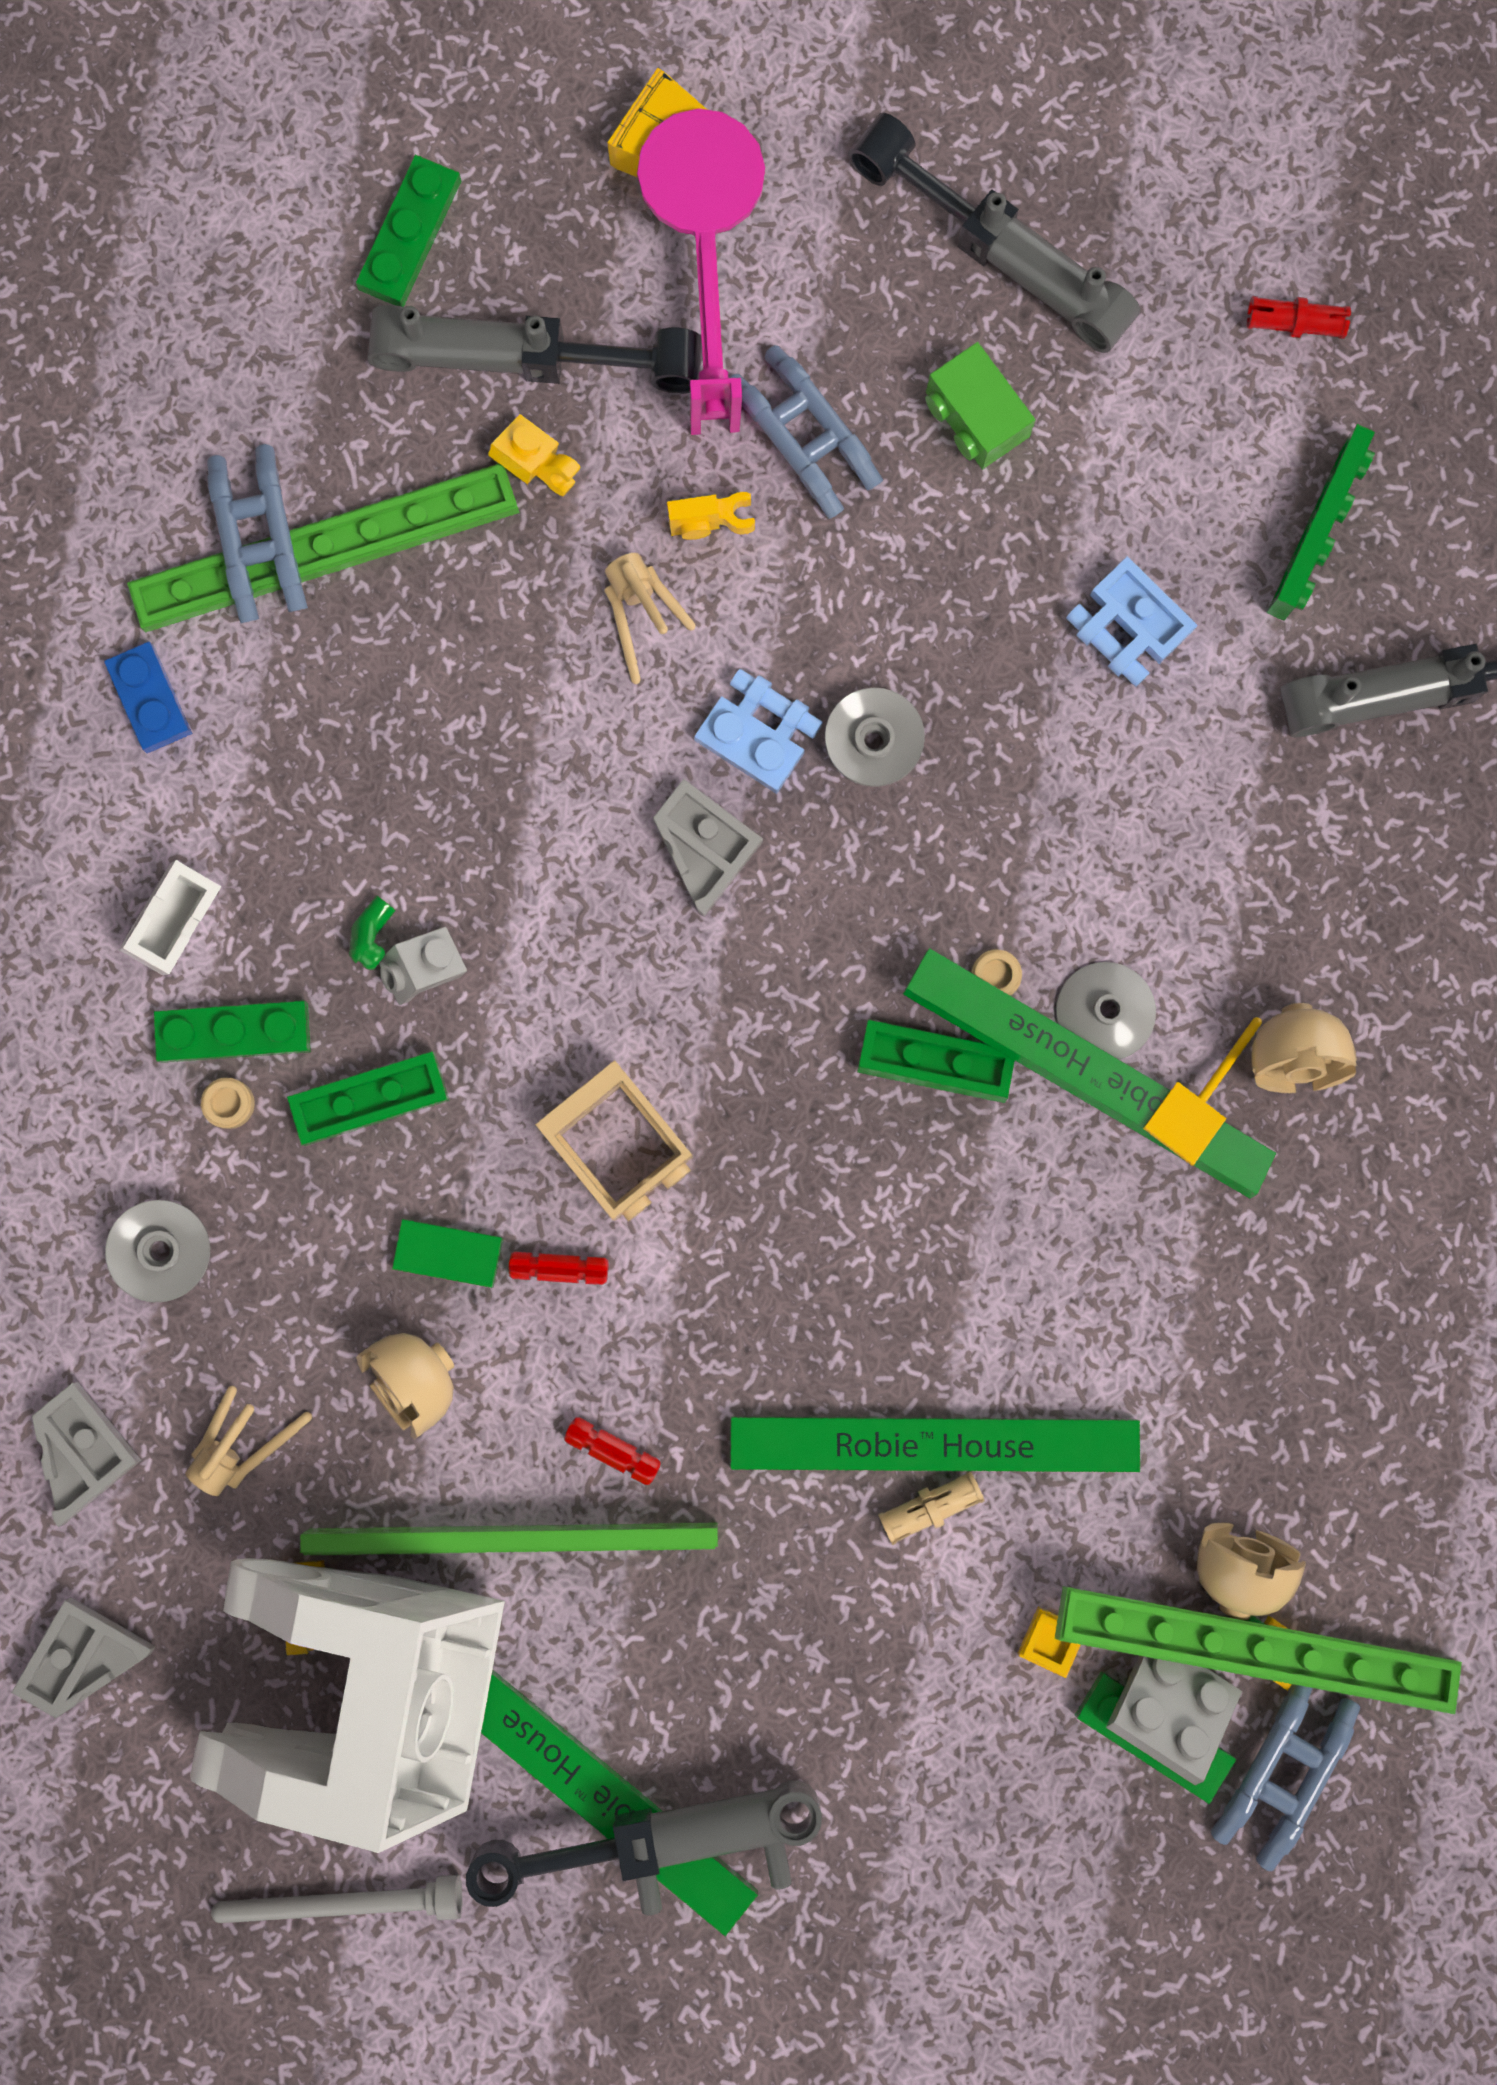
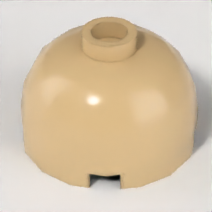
(1302, 1048)
(410, 1380)
(1246, 1572)

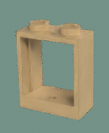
(580, 1105)

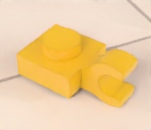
(531, 453)
(699, 515)

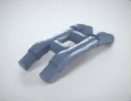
(804, 458)
(278, 548)
(1257, 1783)

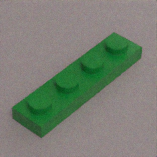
(1330, 507)

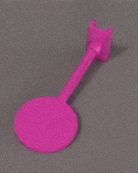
(704, 179)

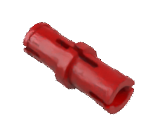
(1298, 317)

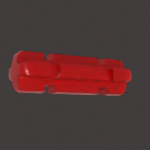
(558, 1268)
(612, 1451)

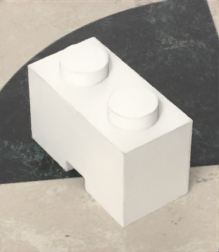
(169, 918)

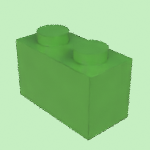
(978, 406)

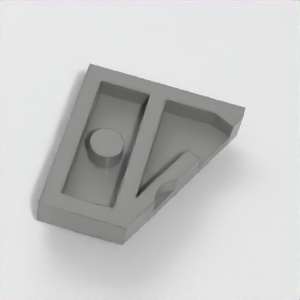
(704, 843)
(79, 1451)
(77, 1659)

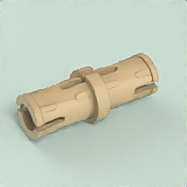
(931, 1507)

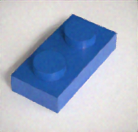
(148, 697)

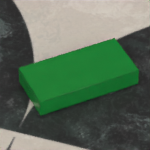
(447, 1253)

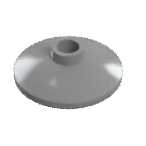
(880, 713)
(1107, 981)
(131, 1258)

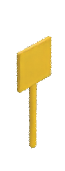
(1186, 1120)

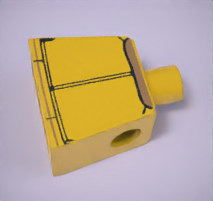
(654, 105)

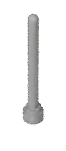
(438, 1898)

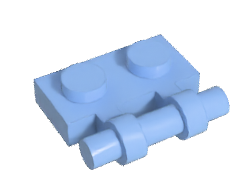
(1141, 611)
(751, 744)

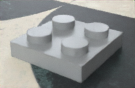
(1175, 1714)

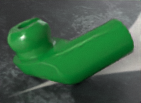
(364, 932)

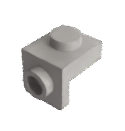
(421, 965)

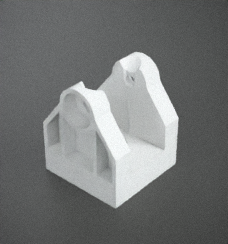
(405, 1713)

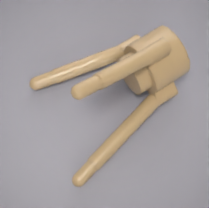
(635, 584)
(216, 1461)

